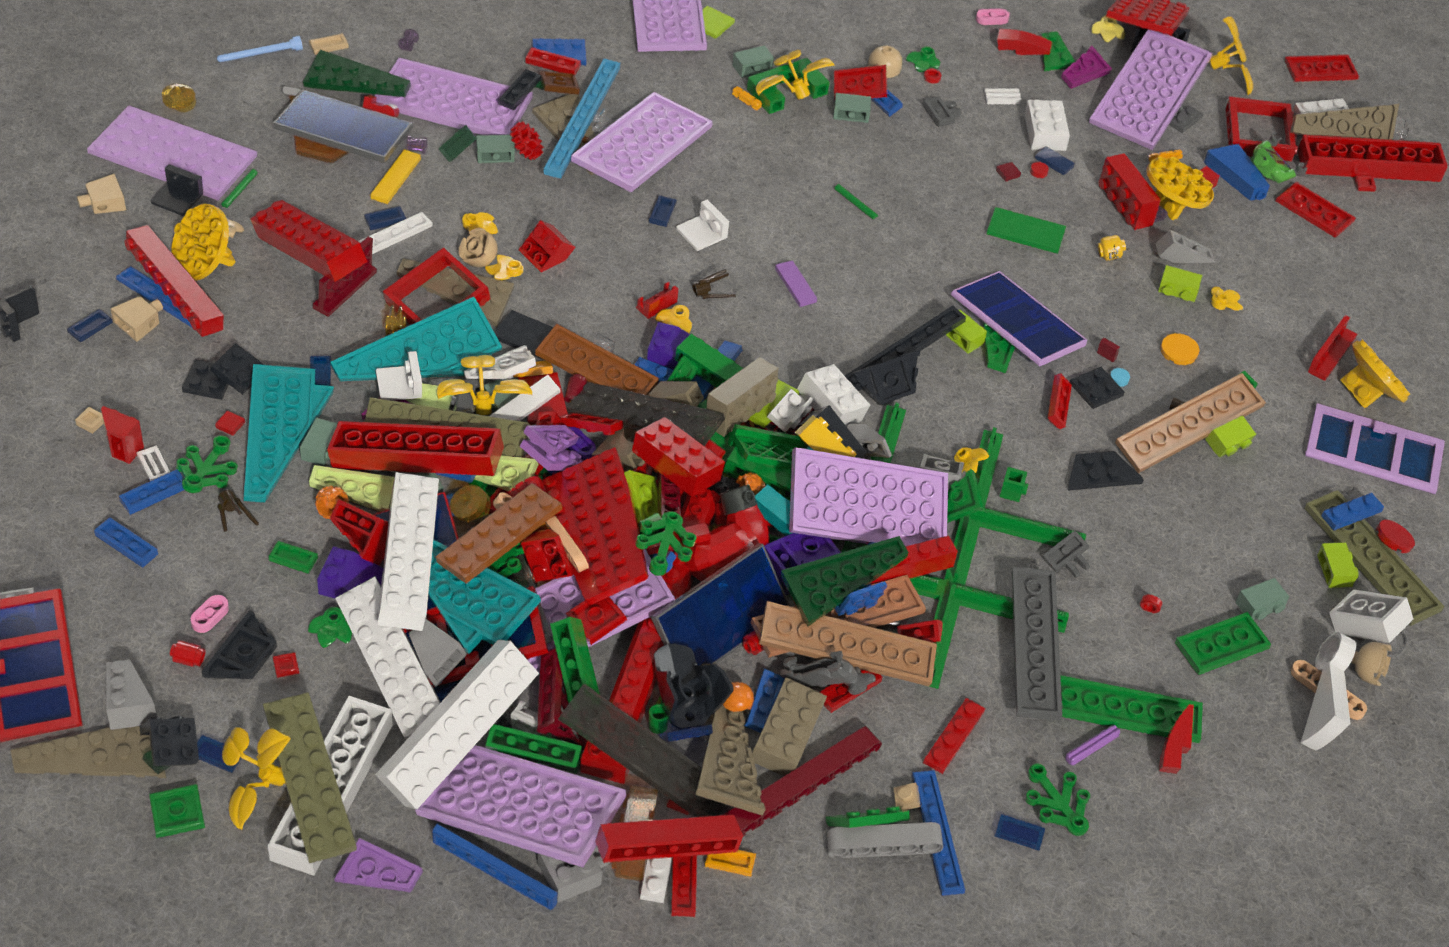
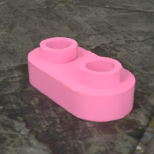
(992, 16)
(207, 614)

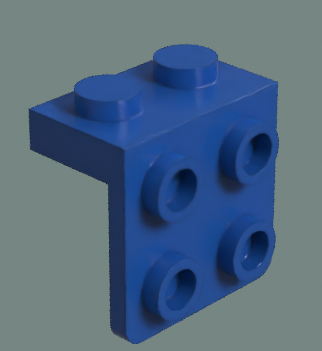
(862, 598)

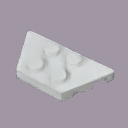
(505, 365)

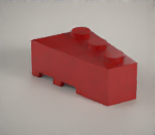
(362, 529)

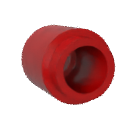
(751, 643)
(187, 653)

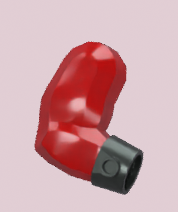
(741, 532)

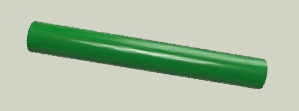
(239, 188)
(854, 200)

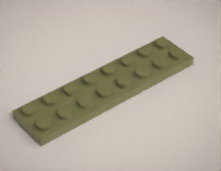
(404, 413)
(1377, 560)
(310, 779)

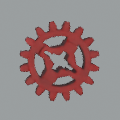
(526, 140)

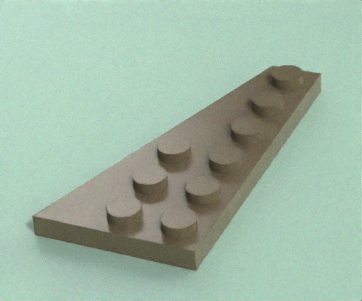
(557, 114)
(1356, 123)
(455, 289)
(90, 753)
(729, 766)

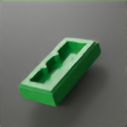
(684, 371)
(293, 557)

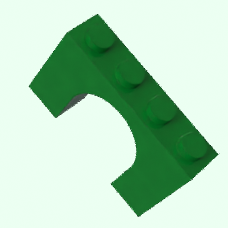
(772, 97)

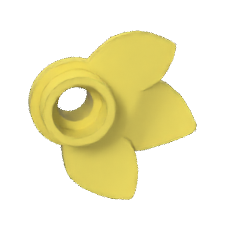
(1108, 30)

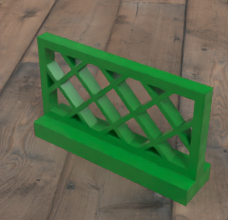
(765, 445)

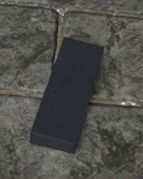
(519, 89)

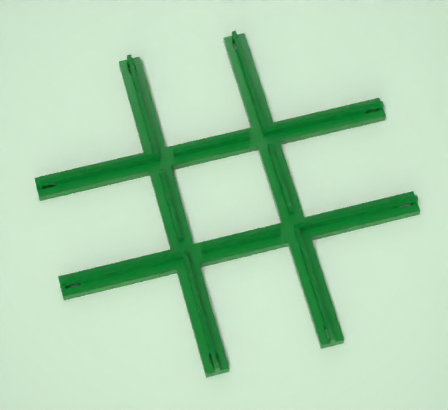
(952, 590)

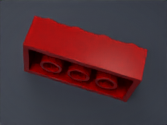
(1129, 191)
(678, 456)

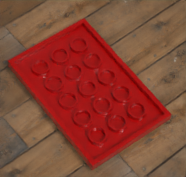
(1150, 14)

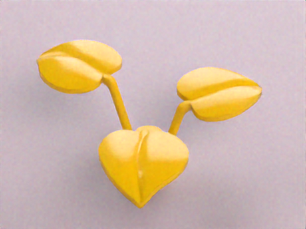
(1222, 59)
(799, 86)
(482, 400)
(269, 748)

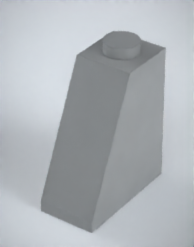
(436, 651)

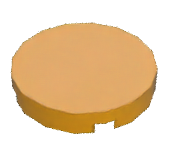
(1179, 349)

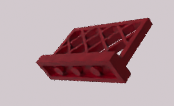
(336, 293)
(552, 698)

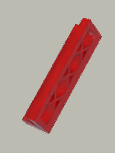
(1332, 350)

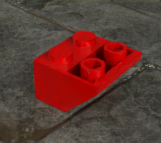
(546, 246)
(122, 434)
(546, 555)

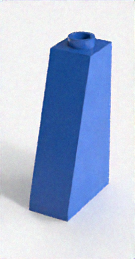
(1238, 170)

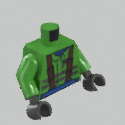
(1271, 163)

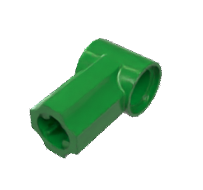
(657, 718)

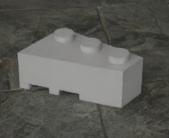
(126, 696)

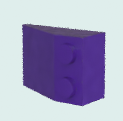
(664, 344)
(344, 572)

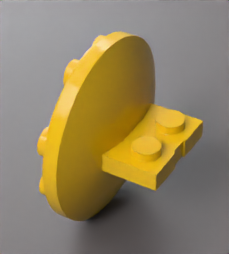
(1179, 185)
(202, 241)
(1372, 377)

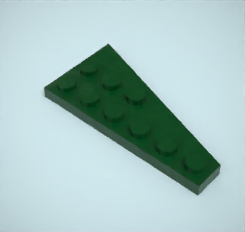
(346, 75)
(826, 582)

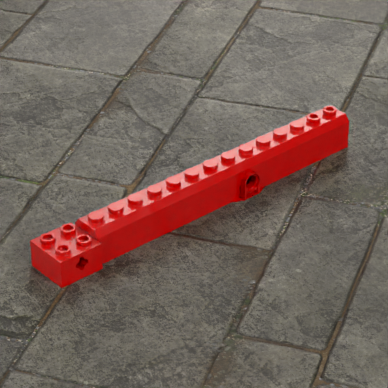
(638, 670)

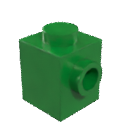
(1014, 484)

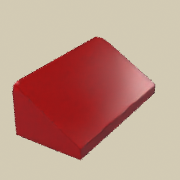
(927, 631)

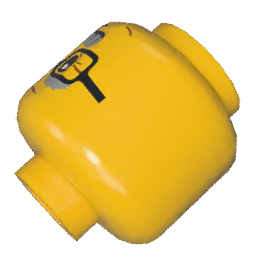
(1111, 247)

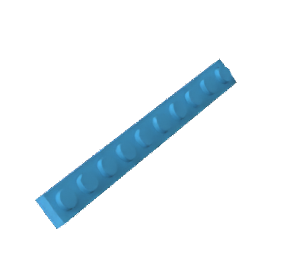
(581, 118)

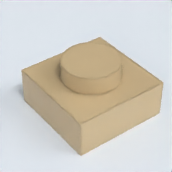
(90, 420)
(907, 796)

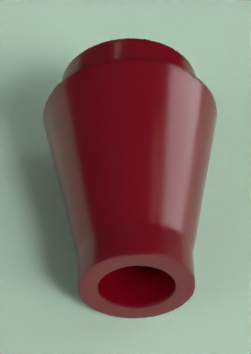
(574, 387)

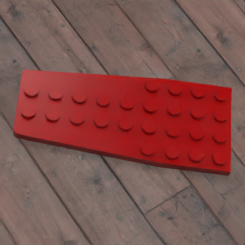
(601, 522)

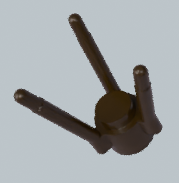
(703, 286)
(230, 502)

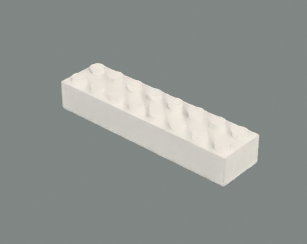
(408, 552)
(389, 658)
(457, 724)
(351, 750)

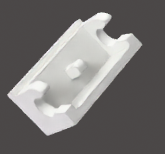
(527, 720)

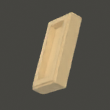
(329, 43)

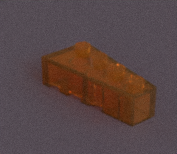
(639, 806)

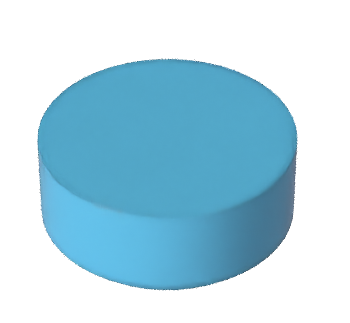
(1120, 376)

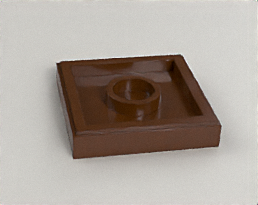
(559, 82)

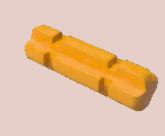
(746, 98)
(1168, 154)

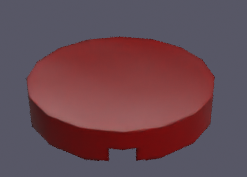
(1395, 536)

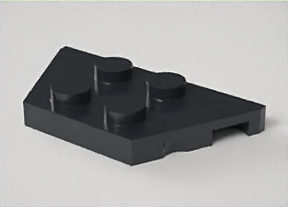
(890, 378)
(1101, 471)
(242, 651)

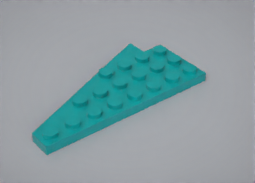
(439, 344)
(280, 417)
(481, 609)

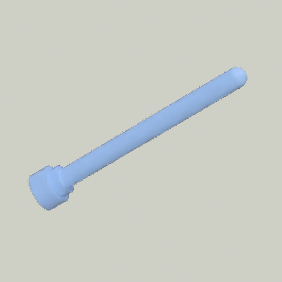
(294, 43)

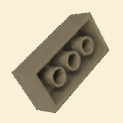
(744, 394)
(788, 727)

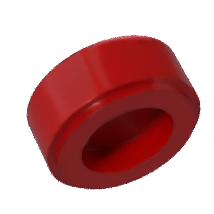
(932, 76)
(1039, 170)
(1151, 603)

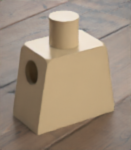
(103, 195)
(137, 316)

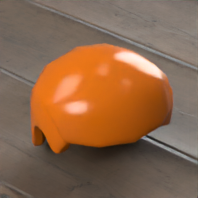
(740, 699)

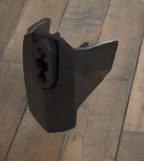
(689, 686)

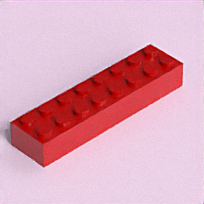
(1372, 158)
(308, 240)
(416, 448)

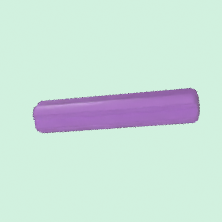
(1092, 745)

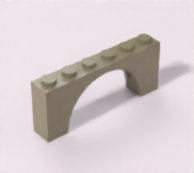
(623, 439)

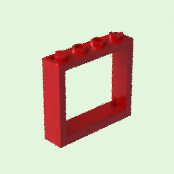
(1264, 108)
(426, 271)

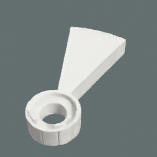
(1330, 707)

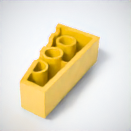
(819, 438)

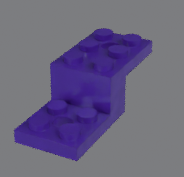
(791, 552)

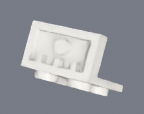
(706, 228)
(402, 381)

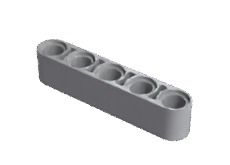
(885, 840)

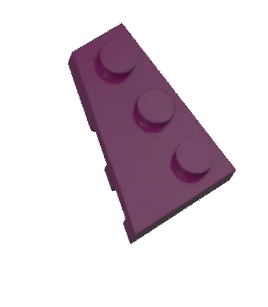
(1085, 69)

